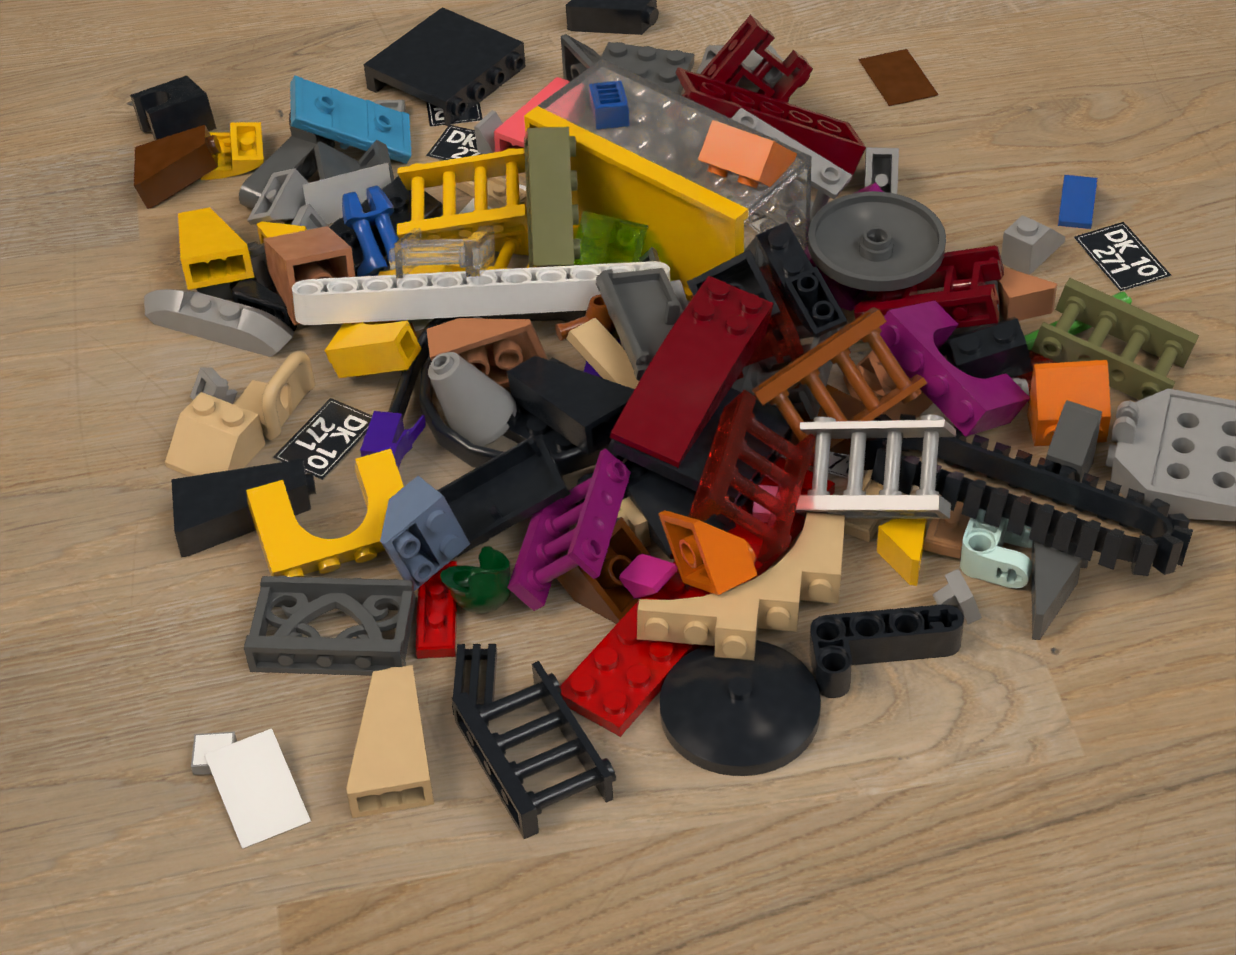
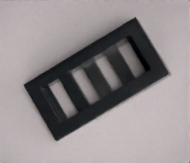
(258, 296)

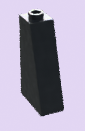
(569, 401)
(216, 507)

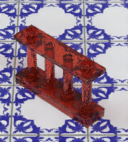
(721, 472)

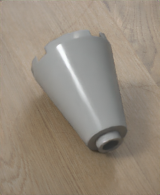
(470, 399)

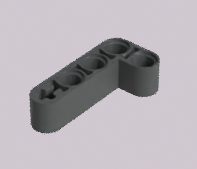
(295, 153)

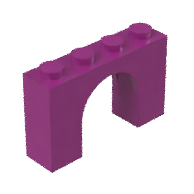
(969, 402)

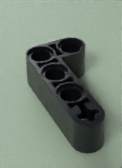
(879, 637)

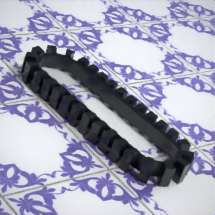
(1169, 533)

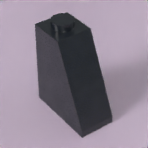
(611, 16)

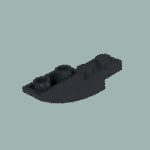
(799, 281)

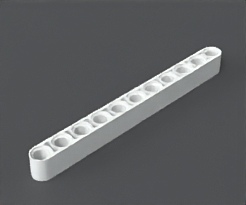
(452, 293)

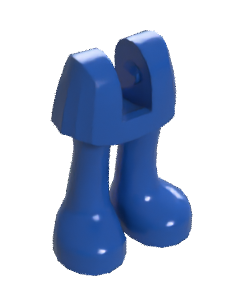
(361, 222)

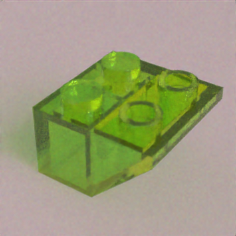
(609, 240)

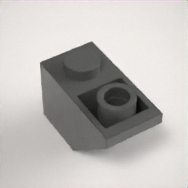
(1075, 439)

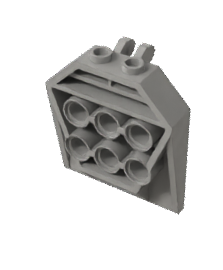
(1178, 451)

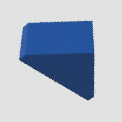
(1077, 201)

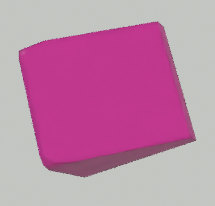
(647, 575)

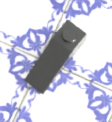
(1052, 581)

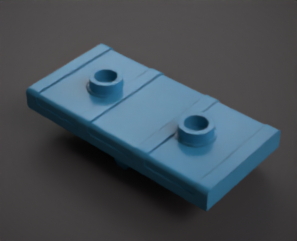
(348, 119)

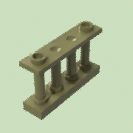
(1124, 322)

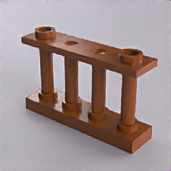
(837, 351)

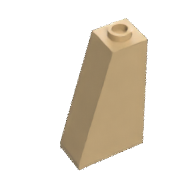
(390, 750)

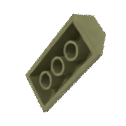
(550, 197)

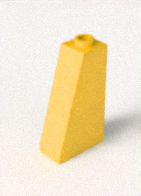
(211, 250)

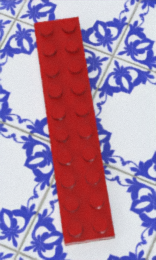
(628, 672)

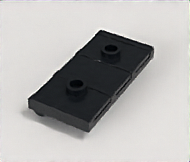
(401, 201)
(505, 491)

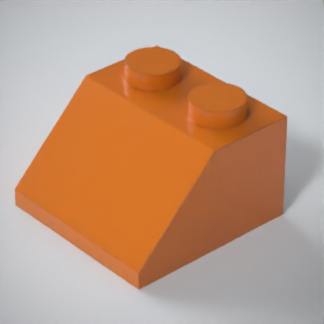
(745, 155)
(1072, 381)
(707, 555)

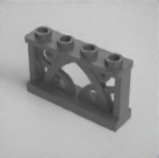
(309, 598)

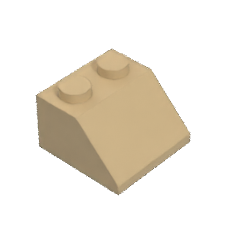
(214, 437)

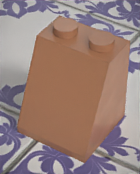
(304, 256)

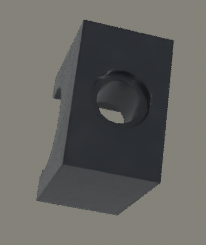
(172, 108)

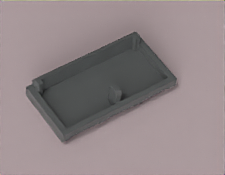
(641, 310)

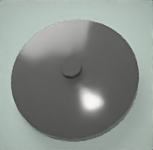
(876, 241)

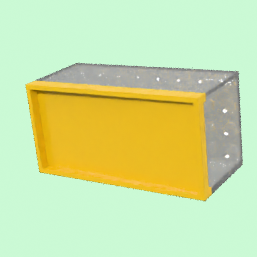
(655, 176)

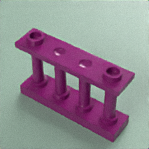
(587, 543)

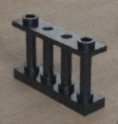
(508, 777)

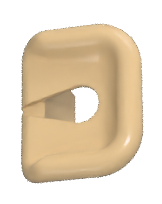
(273, 399)

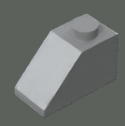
(882, 168)
(280, 198)
(1028, 244)

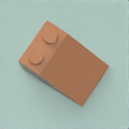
(487, 344)

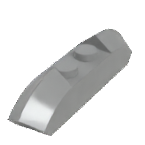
(217, 320)

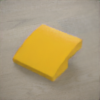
(239, 150)

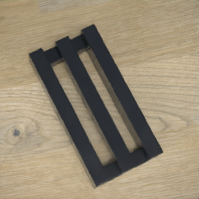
(475, 654)

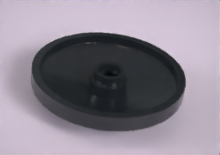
(740, 712)

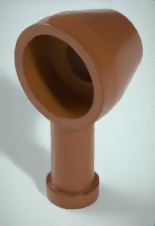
(595, 309)

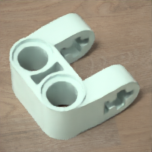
(986, 558)

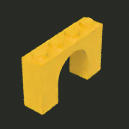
(376, 346)
(294, 551)

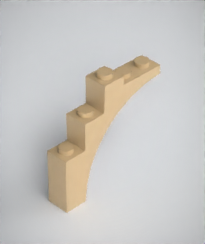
(768, 602)

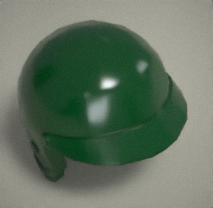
(482, 587)

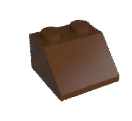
(606, 593)

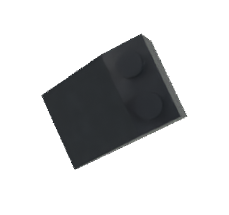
(656, 493)

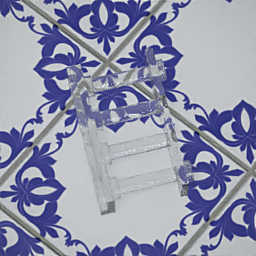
(471, 253)

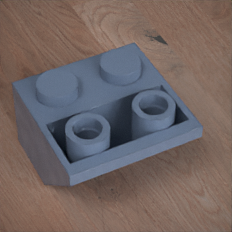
(421, 532)

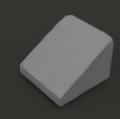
(485, 132)

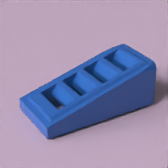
(609, 105)

